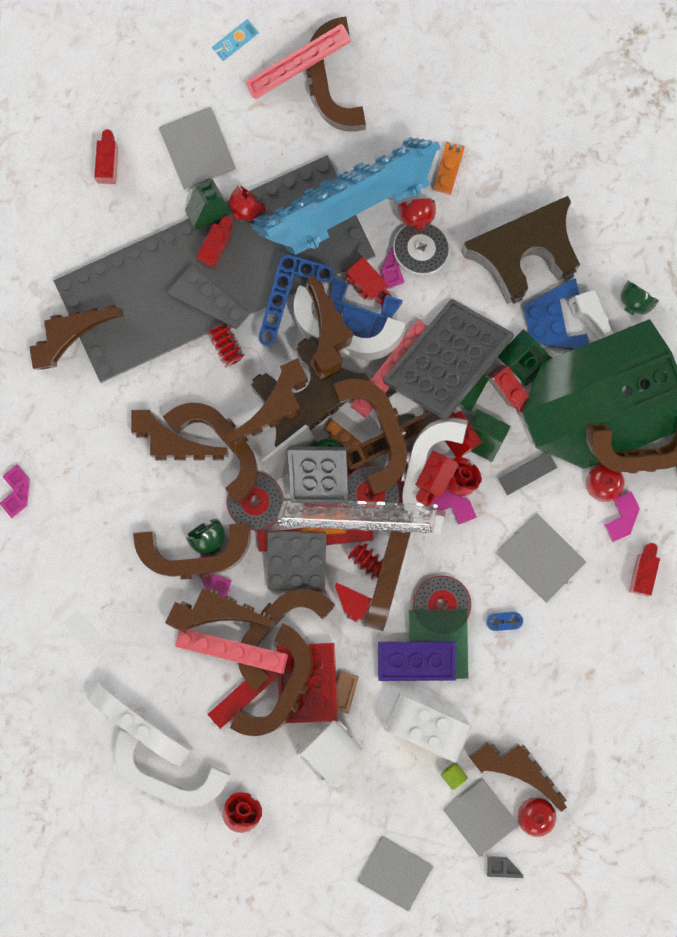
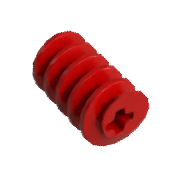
(226, 345)
(366, 559)

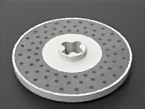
(414, 260)

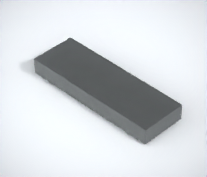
(527, 473)

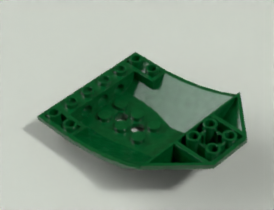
(587, 390)

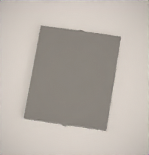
(197, 148)
(541, 558)

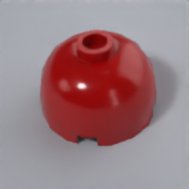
(245, 204)
(418, 213)
(465, 479)
(604, 483)
(241, 812)
(536, 817)

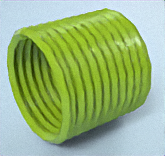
(454, 776)

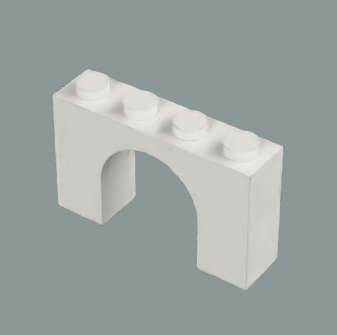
(409, 408)

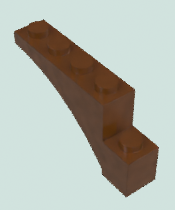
(64, 331)
(332, 331)
(279, 405)
(167, 444)
(378, 446)
(214, 608)
(518, 765)

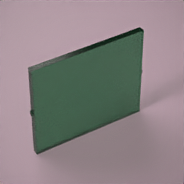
(443, 626)

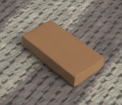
(345, 690)

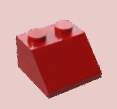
(352, 602)

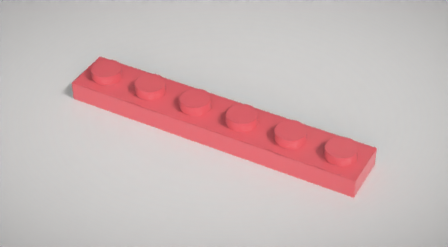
(298, 61)
(364, 407)
(232, 650)

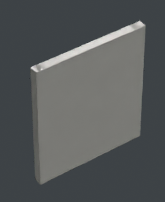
(277, 460)
(481, 817)
(395, 873)

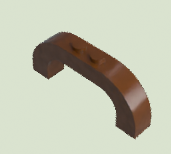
(341, 118)
(191, 413)
(387, 417)
(630, 461)
(239, 543)
(387, 580)
(297, 598)
(296, 686)

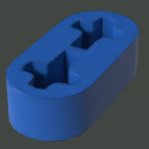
(505, 626)

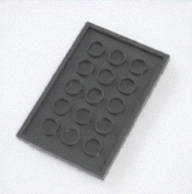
(448, 358)

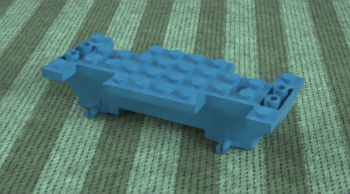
(337, 200)

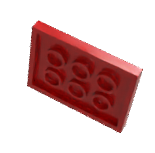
(321, 698)

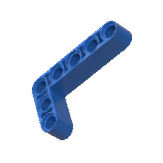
(283, 292)

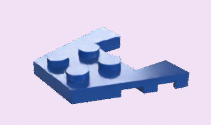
(546, 319)
(362, 321)

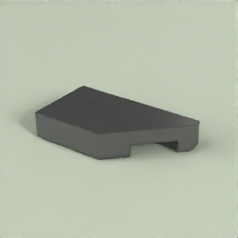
(502, 867)

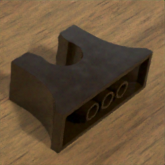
(536, 233)
(315, 401)

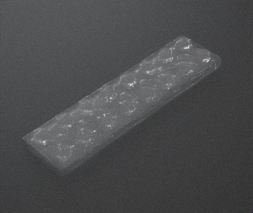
(359, 515)

